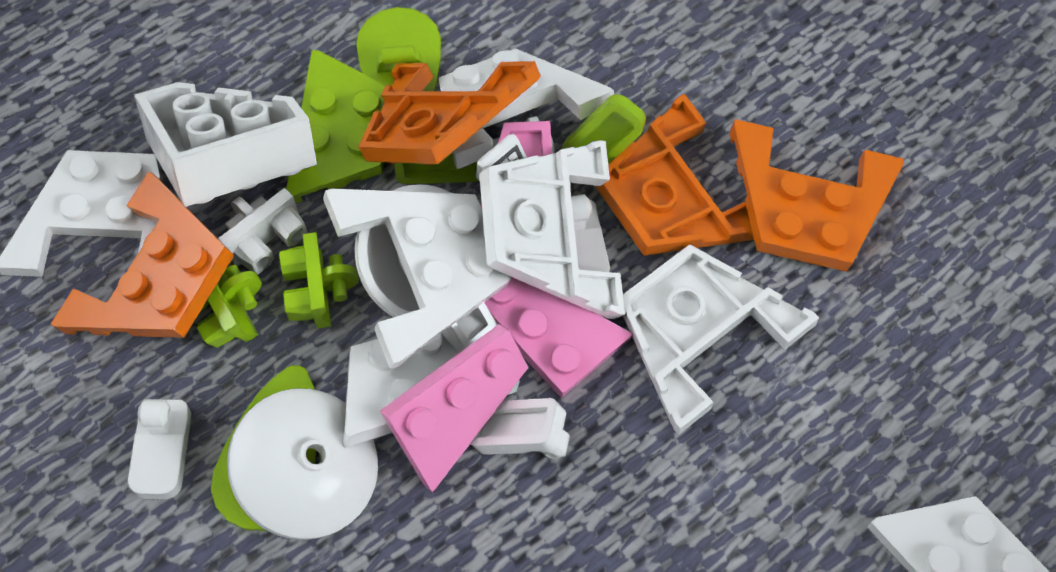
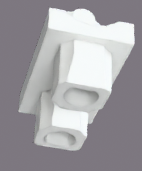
(258, 225)

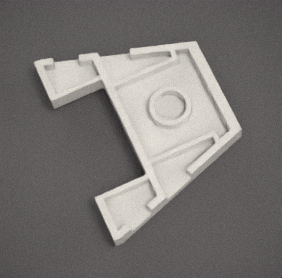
(575, 91)
(81, 198)
(532, 225)
(440, 252)
(687, 310)

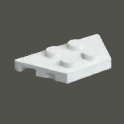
(375, 385)
(953, 539)

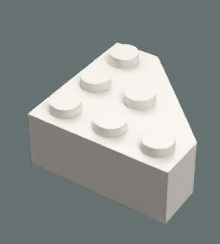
(223, 139)

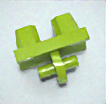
(308, 263)
(229, 302)

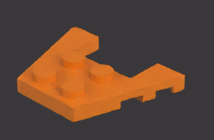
(433, 124)
(661, 197)
(806, 214)
(164, 282)

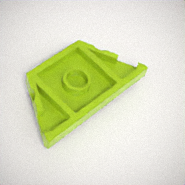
(339, 110)

